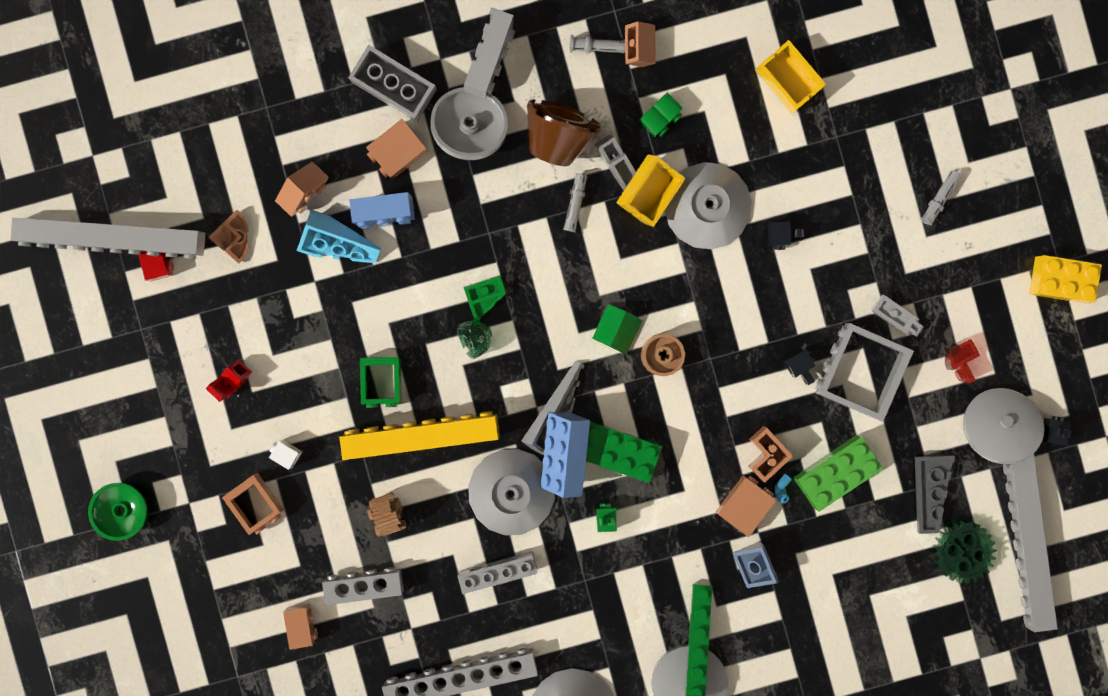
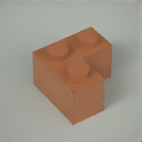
(300, 188)
(772, 454)

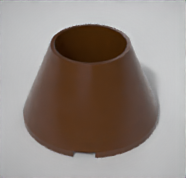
(559, 132)

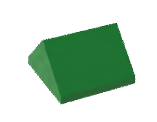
(617, 329)

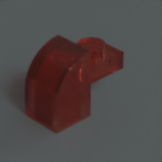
(957, 359)

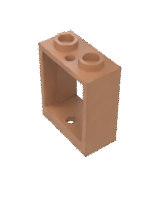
(267, 495)

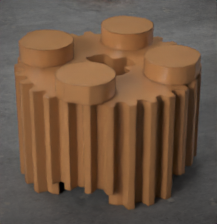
(386, 514)

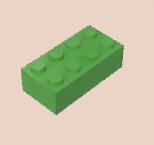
(838, 473)

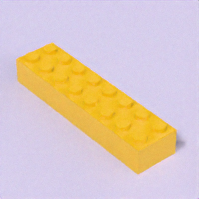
(419, 437)

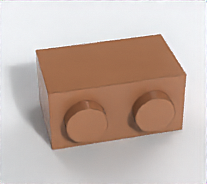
(640, 44)
(300, 626)

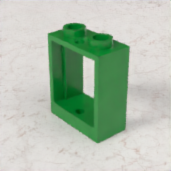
(390, 402)

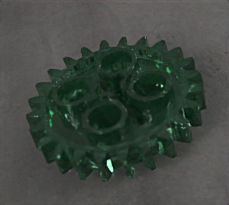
(951, 562)

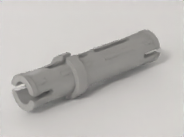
(575, 203)
(936, 205)

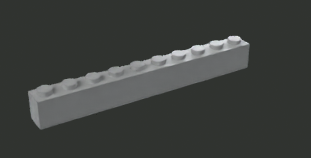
(108, 237)
(1030, 545)

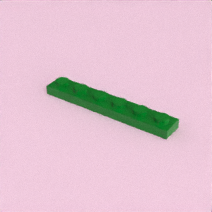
(698, 640)

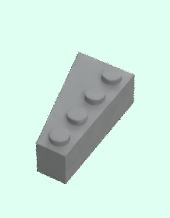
(489, 54)

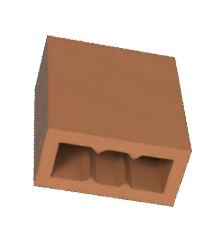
(396, 149)
(746, 505)

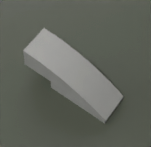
(616, 160)

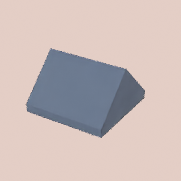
(755, 565)

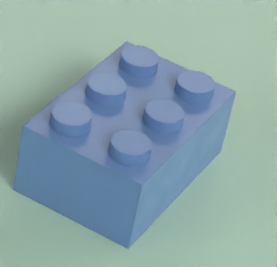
(382, 210)

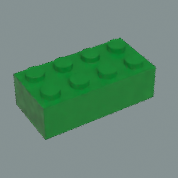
(621, 452)

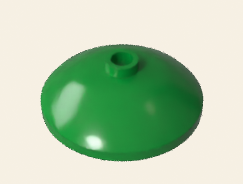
(106, 515)

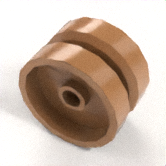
(674, 355)

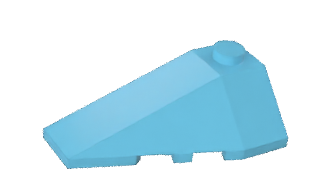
(331, 238)

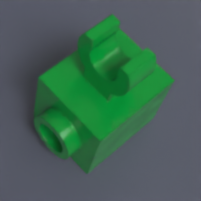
(606, 518)

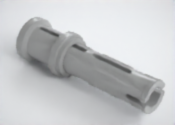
(588, 44)

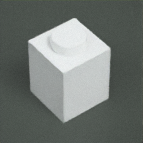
(284, 454)

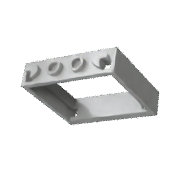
(892, 382)

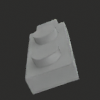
(897, 316)

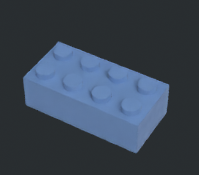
(565, 454)

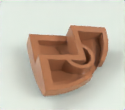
(232, 236)

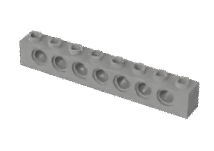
(471, 682)

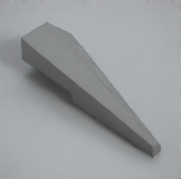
(560, 401)

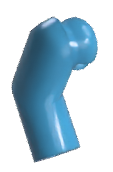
(780, 489)

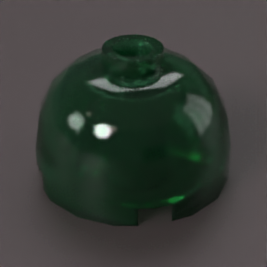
(475, 337)

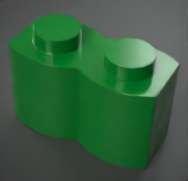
(661, 114)

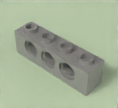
(497, 572)
(335, 595)

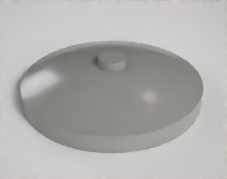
(469, 124)
(1003, 426)
(671, 671)

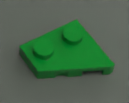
(484, 295)

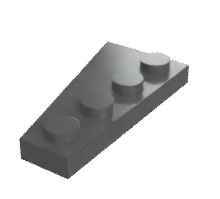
(932, 479)

